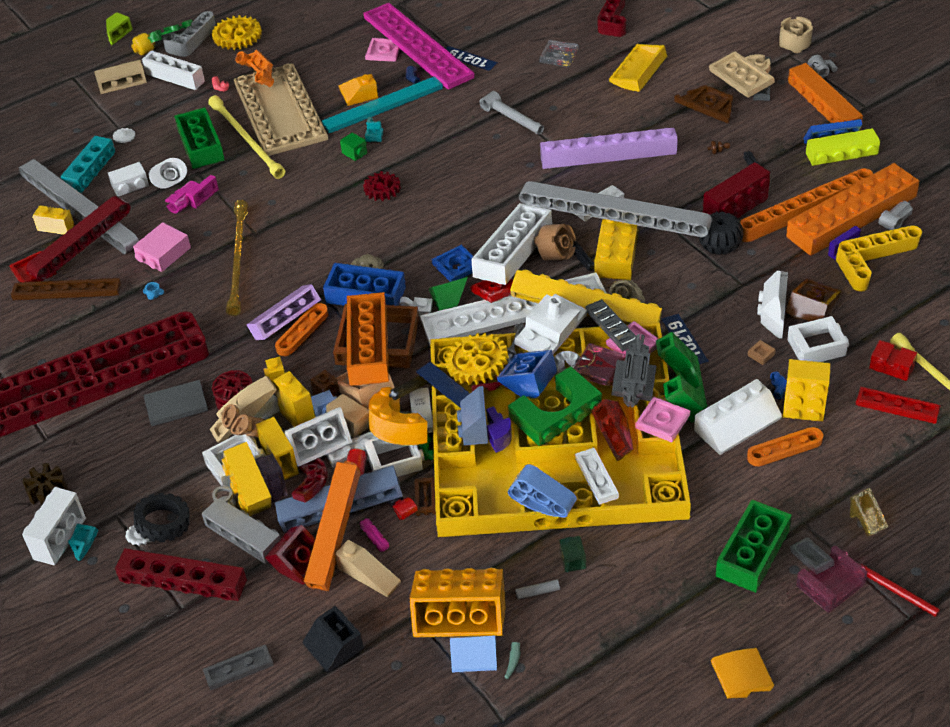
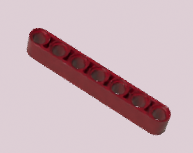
(78, 238)

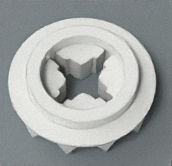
(568, 356)

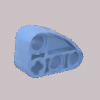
(541, 493)

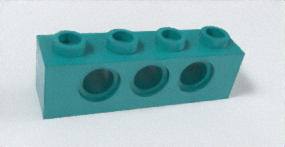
(88, 163)

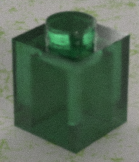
(572, 554)

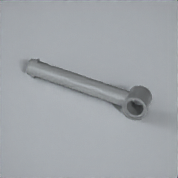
(493, 101)

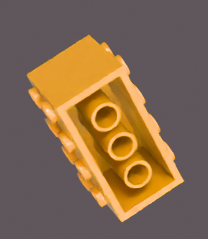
(457, 602)

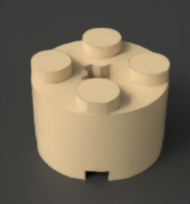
(795, 34)

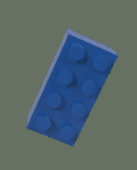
(357, 280)

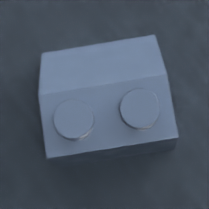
(473, 418)

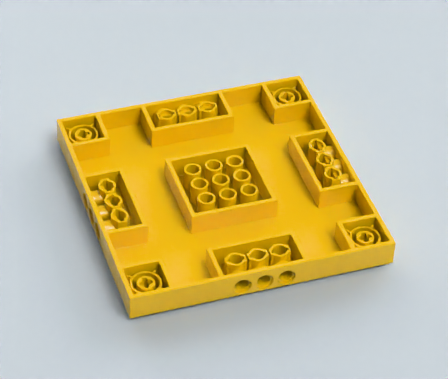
(476, 480)

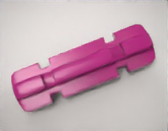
(374, 535)

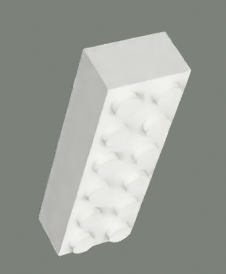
(510, 244)

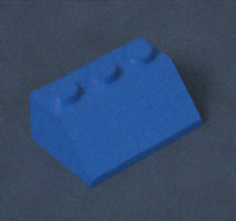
(529, 373)

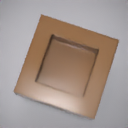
(761, 352)

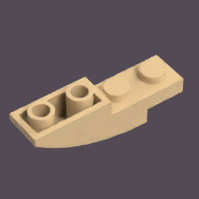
(249, 402)

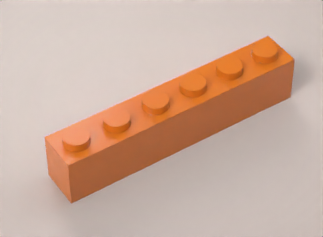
(822, 95)

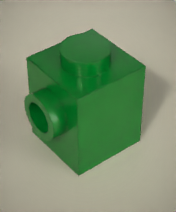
(353, 146)

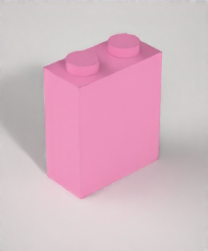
(161, 247)

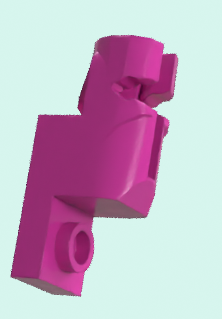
(192, 194)

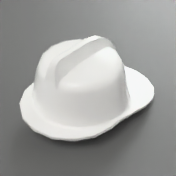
(168, 173)

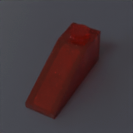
(614, 427)

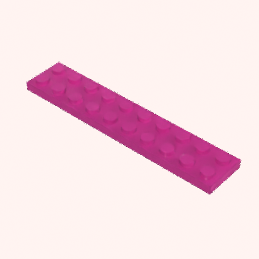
(419, 46)

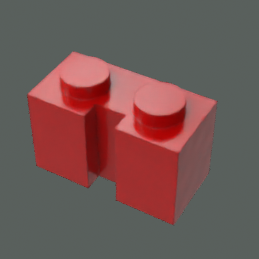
(893, 361)

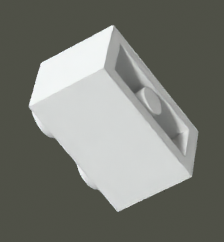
(128, 179)

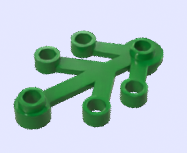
(156, 35)

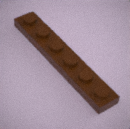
(66, 289)

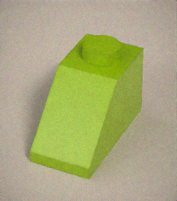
(117, 27)

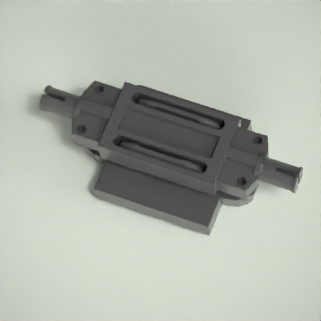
(633, 376)

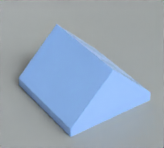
(473, 653)

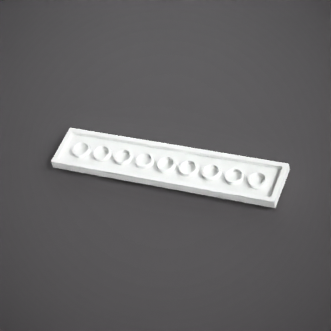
(487, 316)

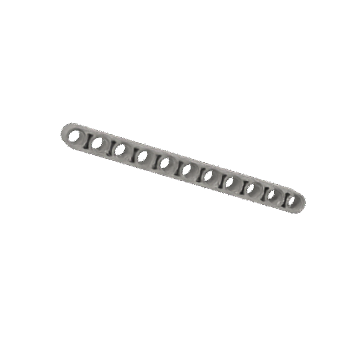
(72, 200)
(616, 209)

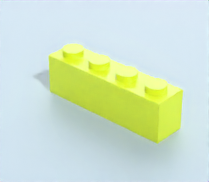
(842, 147)

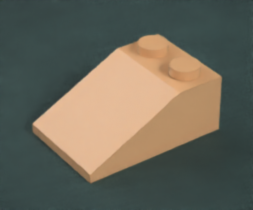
(360, 393)

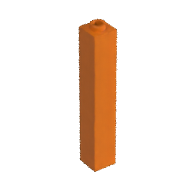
(332, 526)

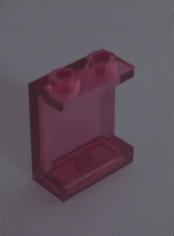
(835, 583)

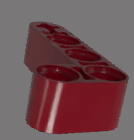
(609, 19)

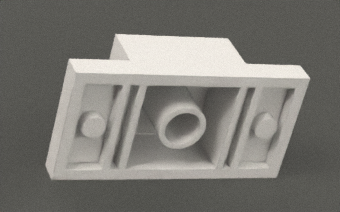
(550, 324)

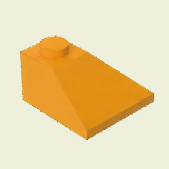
(359, 89)

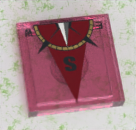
(598, 364)

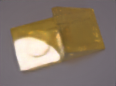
(868, 511)

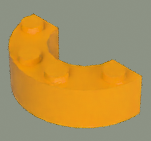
(391, 425)

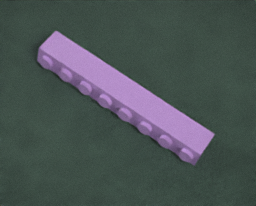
(608, 148)

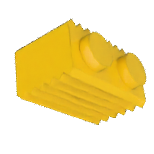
(53, 220)

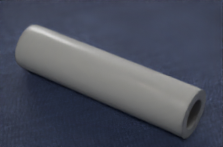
(537, 589)

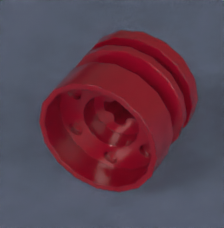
(228, 385)

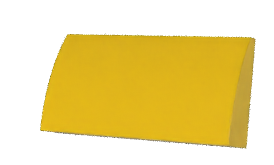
(639, 66)

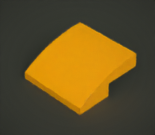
(742, 673)

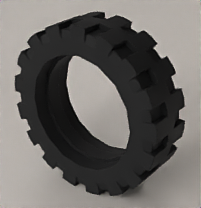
(161, 532)

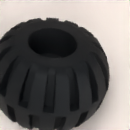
(724, 234)

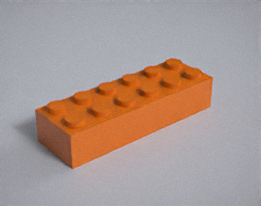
(367, 339)

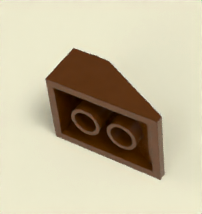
(812, 300)

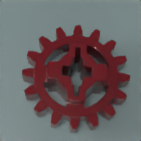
(382, 186)

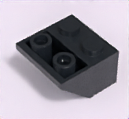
(333, 639)

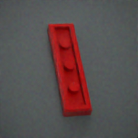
(898, 405)

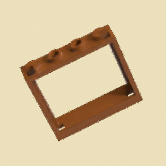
(396, 357)

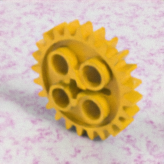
(236, 32)
(477, 358)

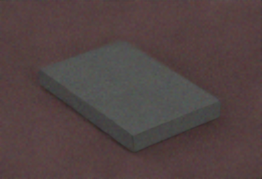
(175, 403)

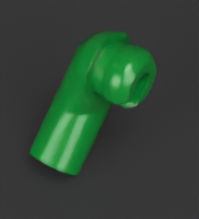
(428, 454)

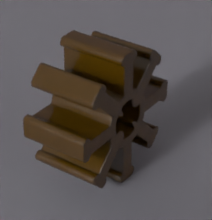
(43, 483)

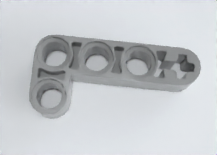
(191, 37)

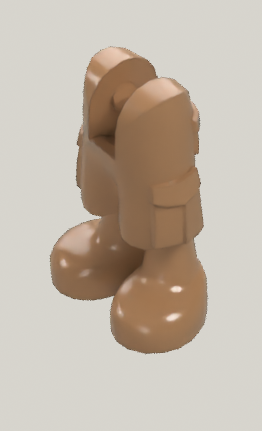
(239, 423)

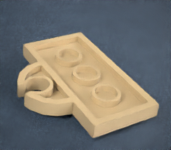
(744, 74)

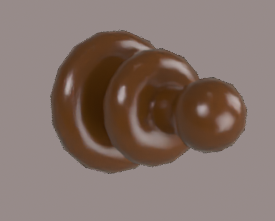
(719, 146)

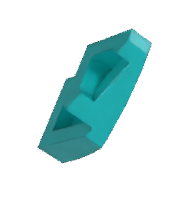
(374, 131)
(82, 540)

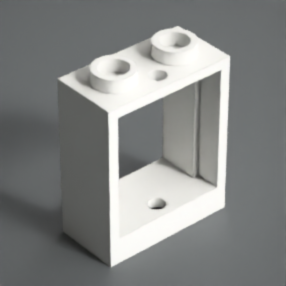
(818, 353)
(214, 455)
(402, 467)

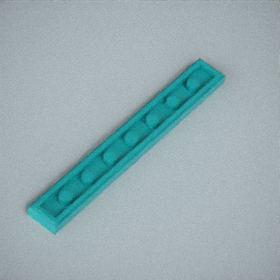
(382, 104)

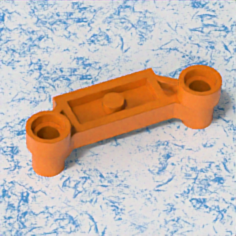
(259, 64)

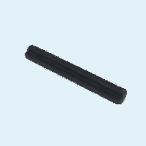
(582, 256)
(407, 387)

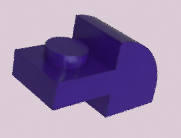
(498, 430)

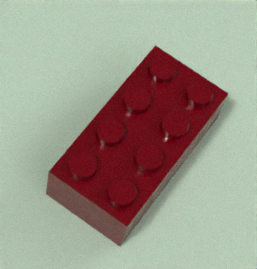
(739, 192)

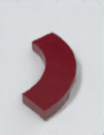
(315, 481)

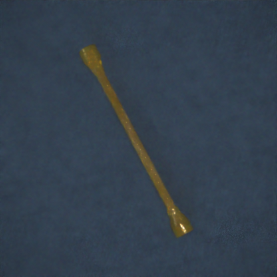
(233, 305)

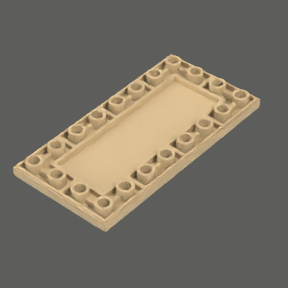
(280, 113)

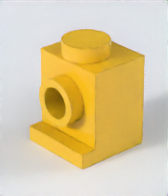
(274, 368)

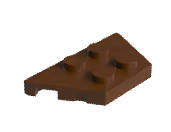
(708, 101)

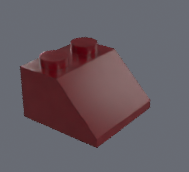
(292, 553)

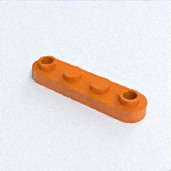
(301, 329)
(785, 446)

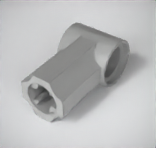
(894, 218)

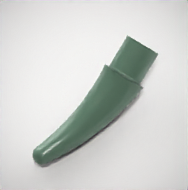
(514, 658)

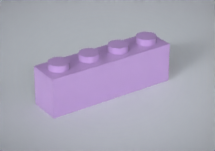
(283, 312)

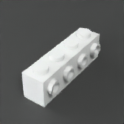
(173, 70)

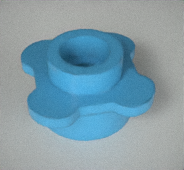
(152, 290)

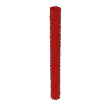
(902, 592)

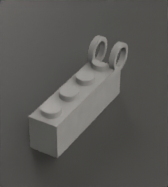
(238, 526)

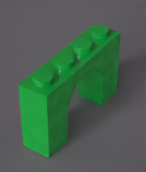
(686, 388)
(544, 425)

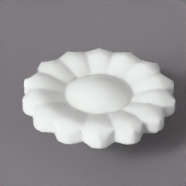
(124, 135)
(135, 538)

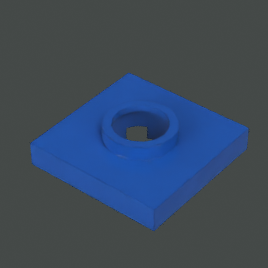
(457, 255)

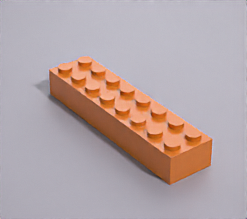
(851, 208)

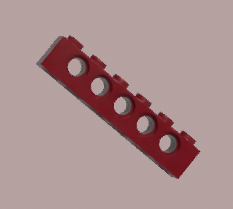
(181, 574)

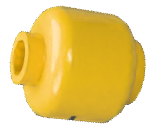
(142, 44)

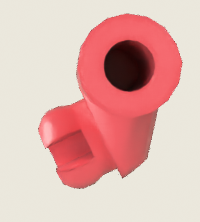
(219, 86)

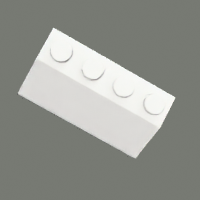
(737, 417)

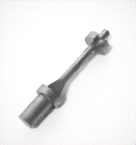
(511, 350)

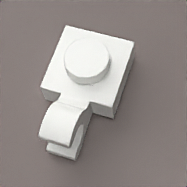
(424, 304)

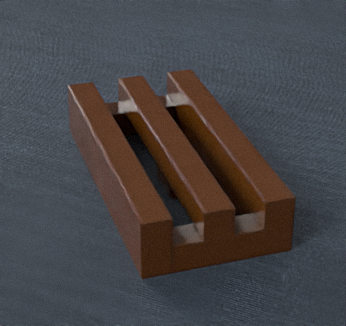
(425, 509)

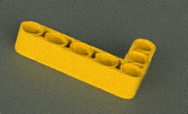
(854, 252)

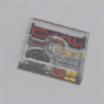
(559, 53)

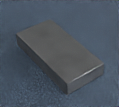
(812, 555)

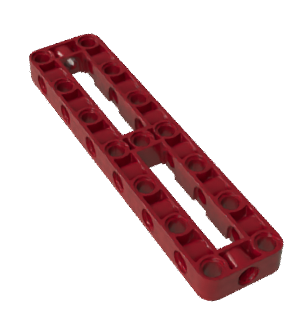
(91, 385)

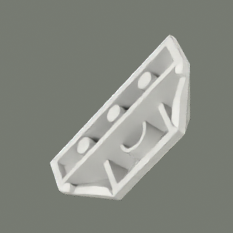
(773, 303)

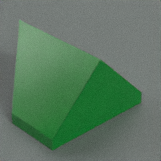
(448, 294)

